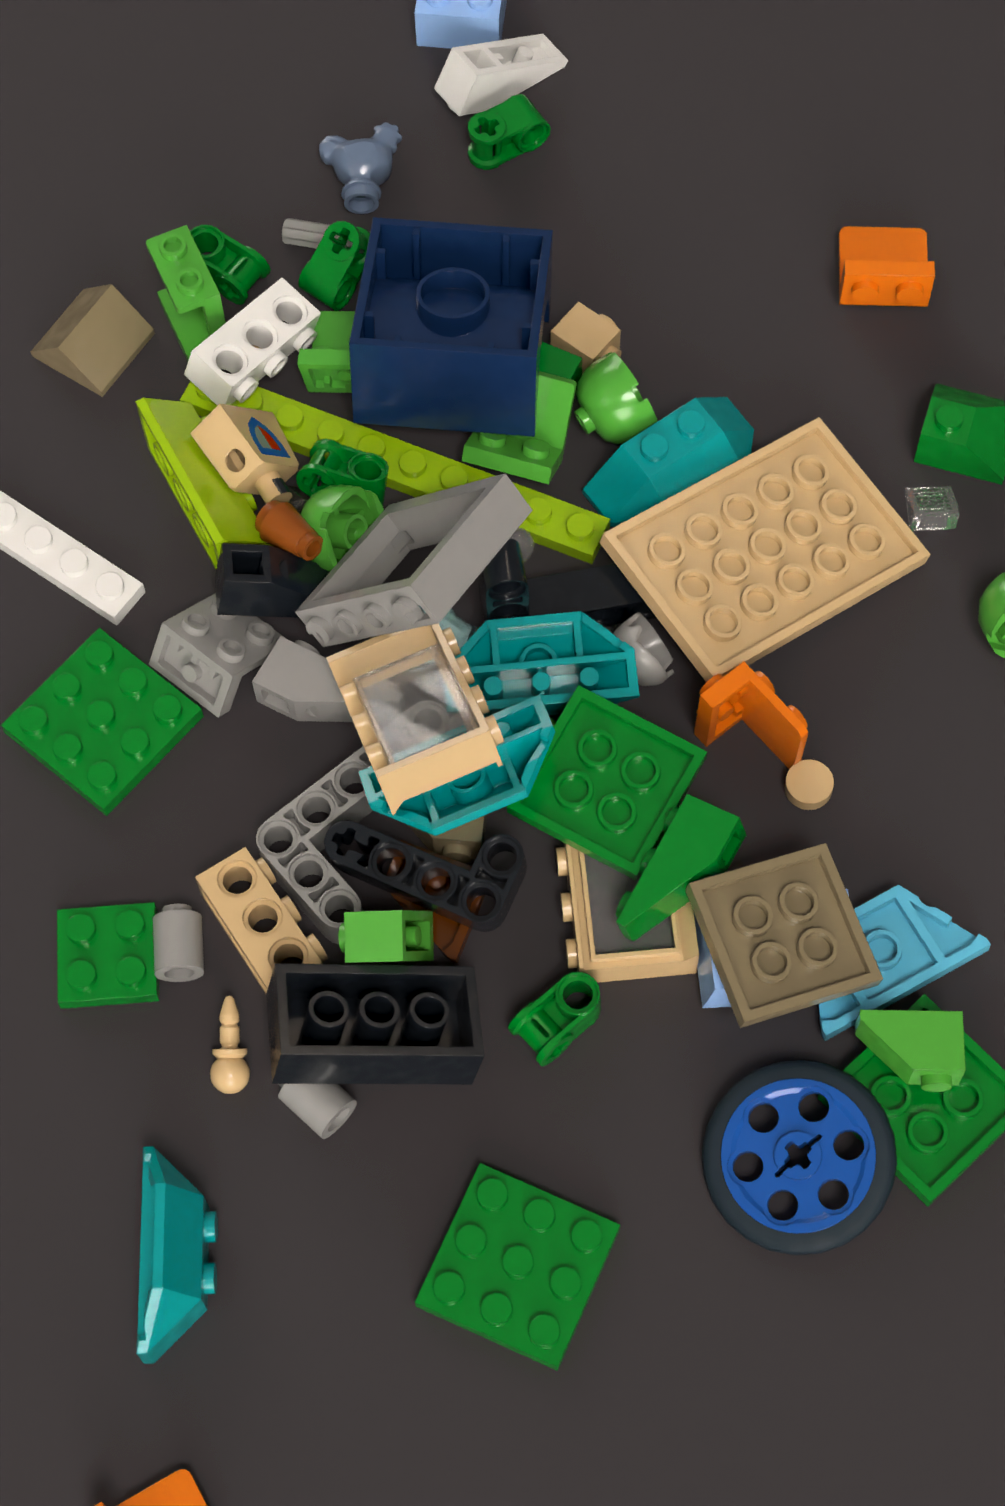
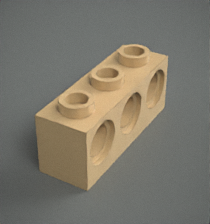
(242, 911)

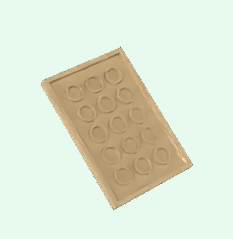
(764, 550)

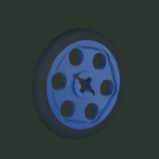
(747, 1203)

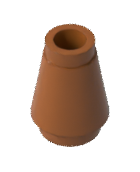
(286, 529)

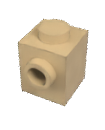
(586, 335)

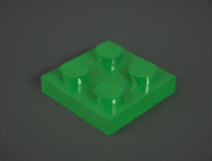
(106, 955)

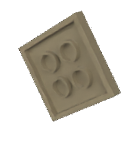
(783, 935)

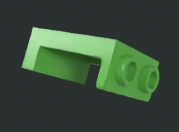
(190, 294)

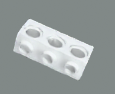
(256, 325)

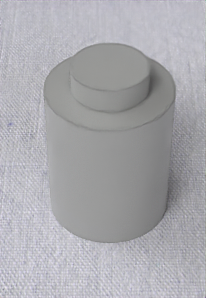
(178, 944)
(319, 1105)

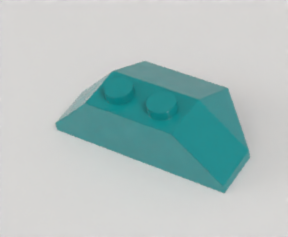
(670, 458)
(549, 658)
(526, 738)
(173, 1256)

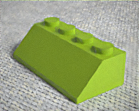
(207, 501)

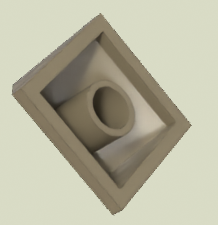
(95, 338)

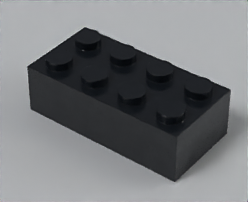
(374, 1024)

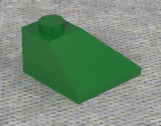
(964, 434)

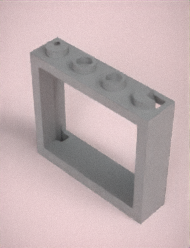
(467, 523)

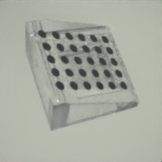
(931, 508)

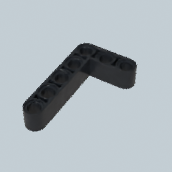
(596, 591)

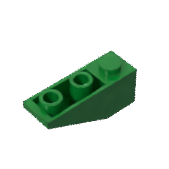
(695, 846)

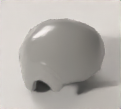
(650, 651)

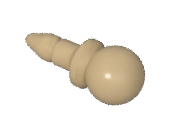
(229, 1071)

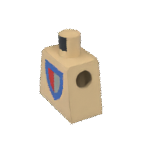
(248, 451)

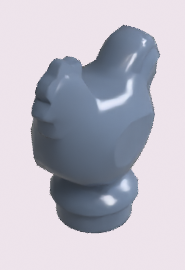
(362, 165)

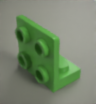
(328, 362)
(530, 456)

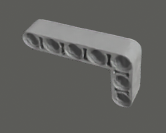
(307, 842)

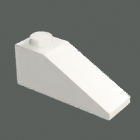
(493, 71)

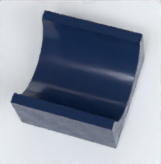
(450, 326)

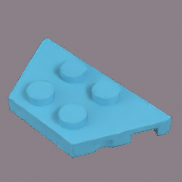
(911, 950)

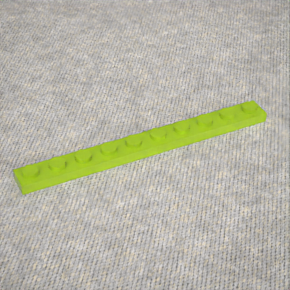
(418, 470)

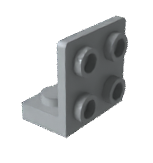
(211, 652)

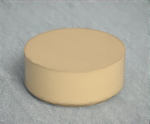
(809, 784)

